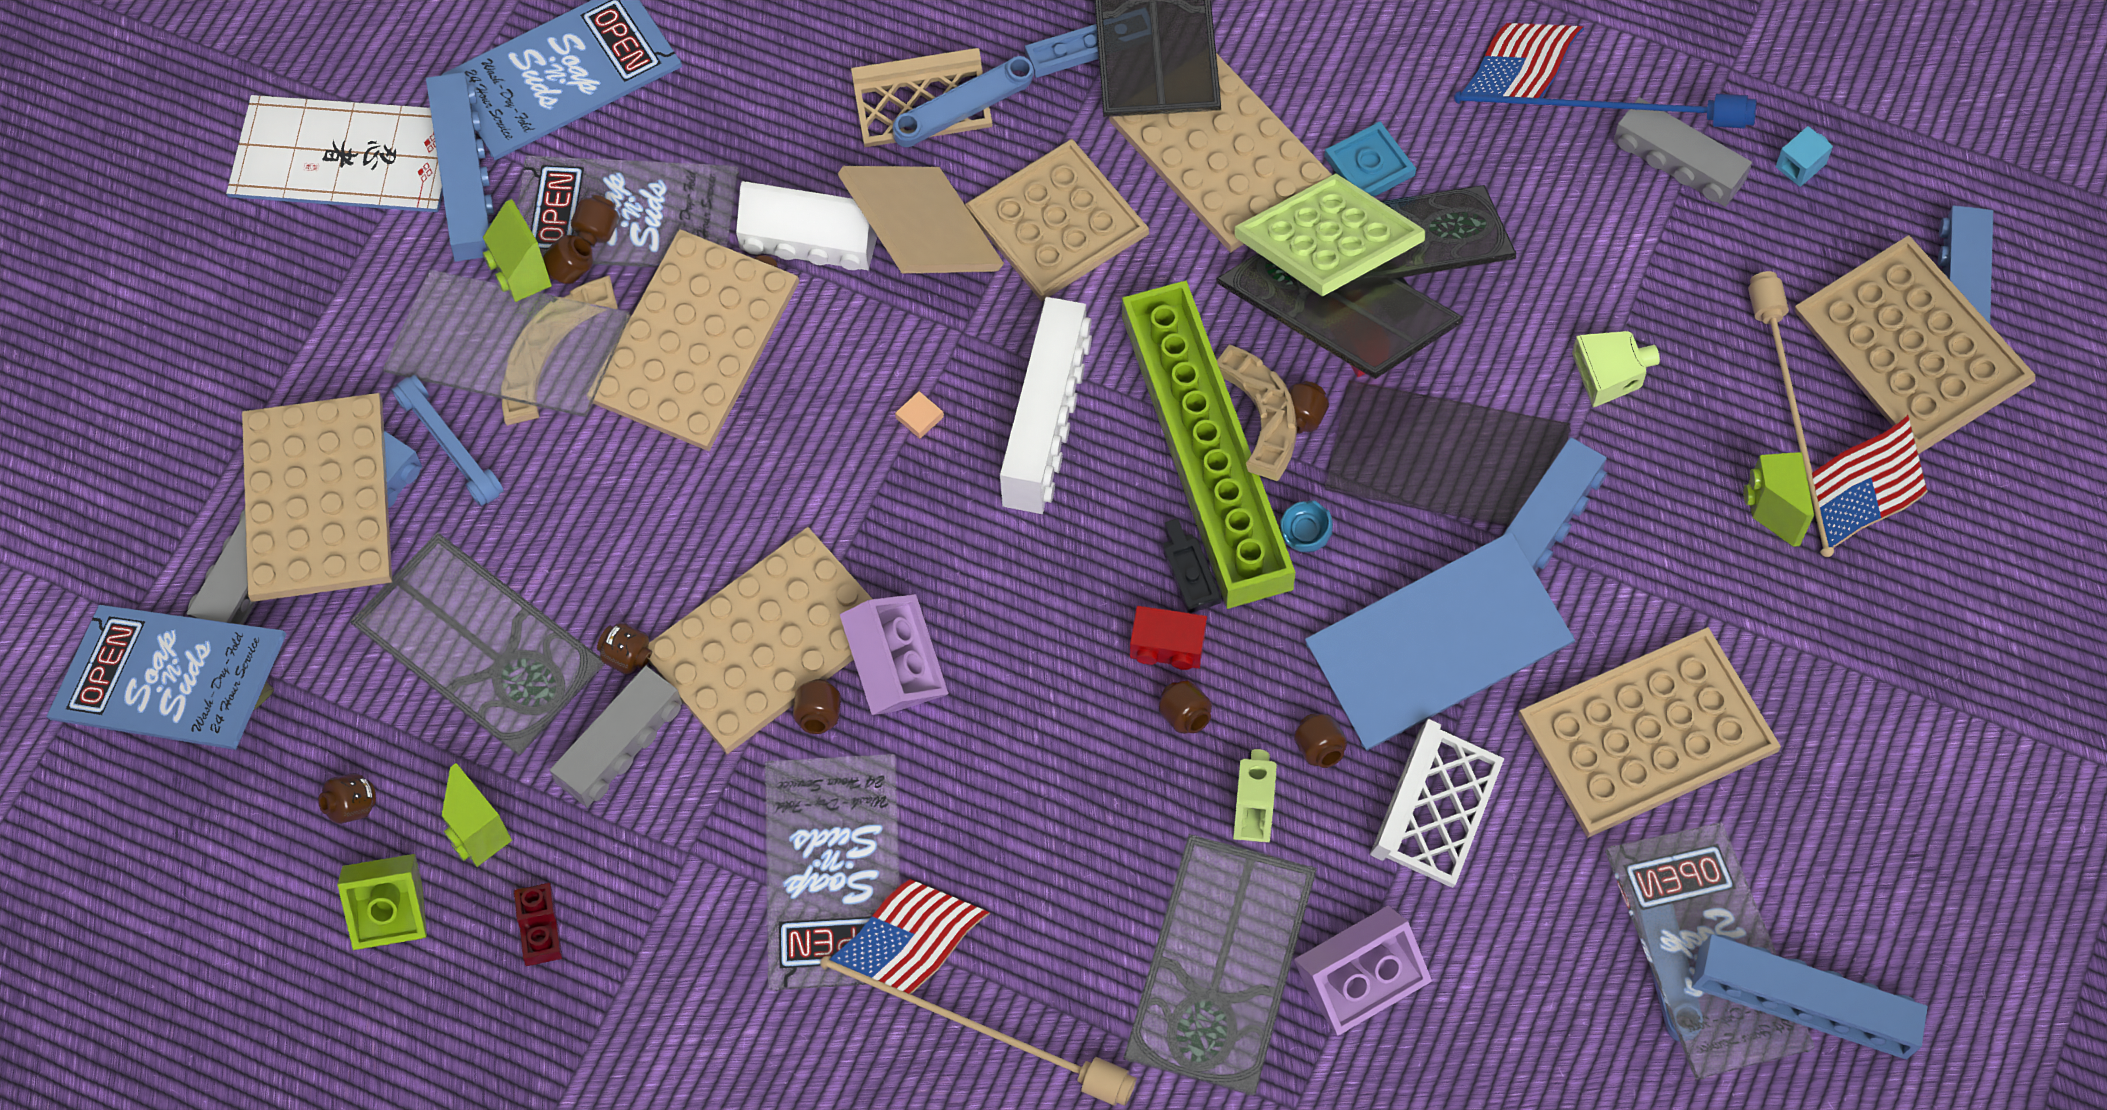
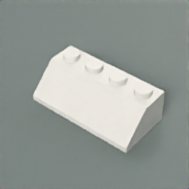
(804, 226)

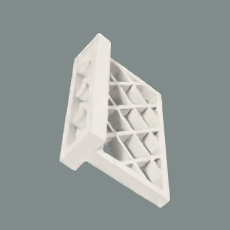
(1407, 795)

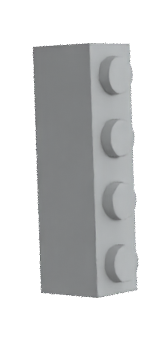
(1683, 153)
(226, 584)
(616, 737)

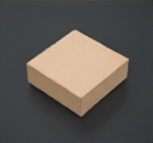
(919, 414)

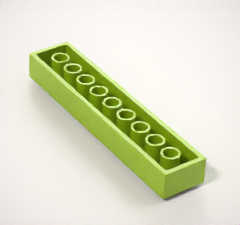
(1207, 445)

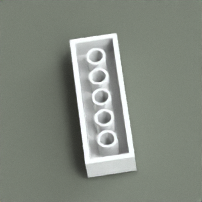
(1045, 406)

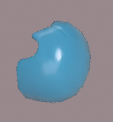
(1306, 526)

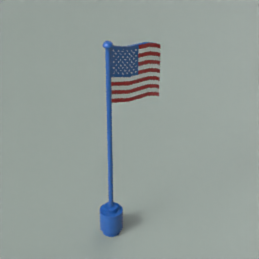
(1528, 58)

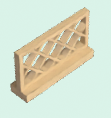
(910, 74)

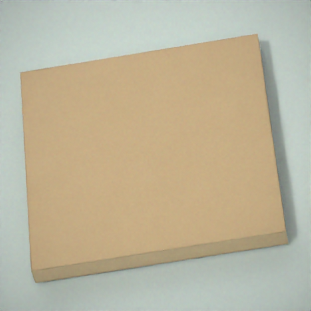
(920, 219)
(1057, 219)

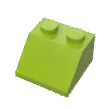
(515, 254)
(1780, 496)
(471, 820)
(383, 901)

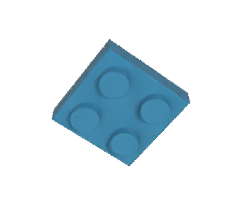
(1371, 160)

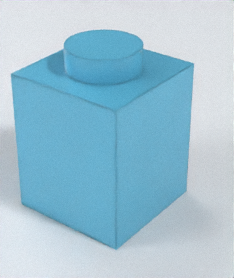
(1804, 156)

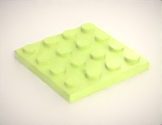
(1329, 234)

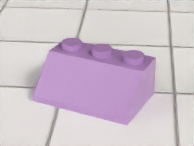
(893, 653)
(1363, 969)

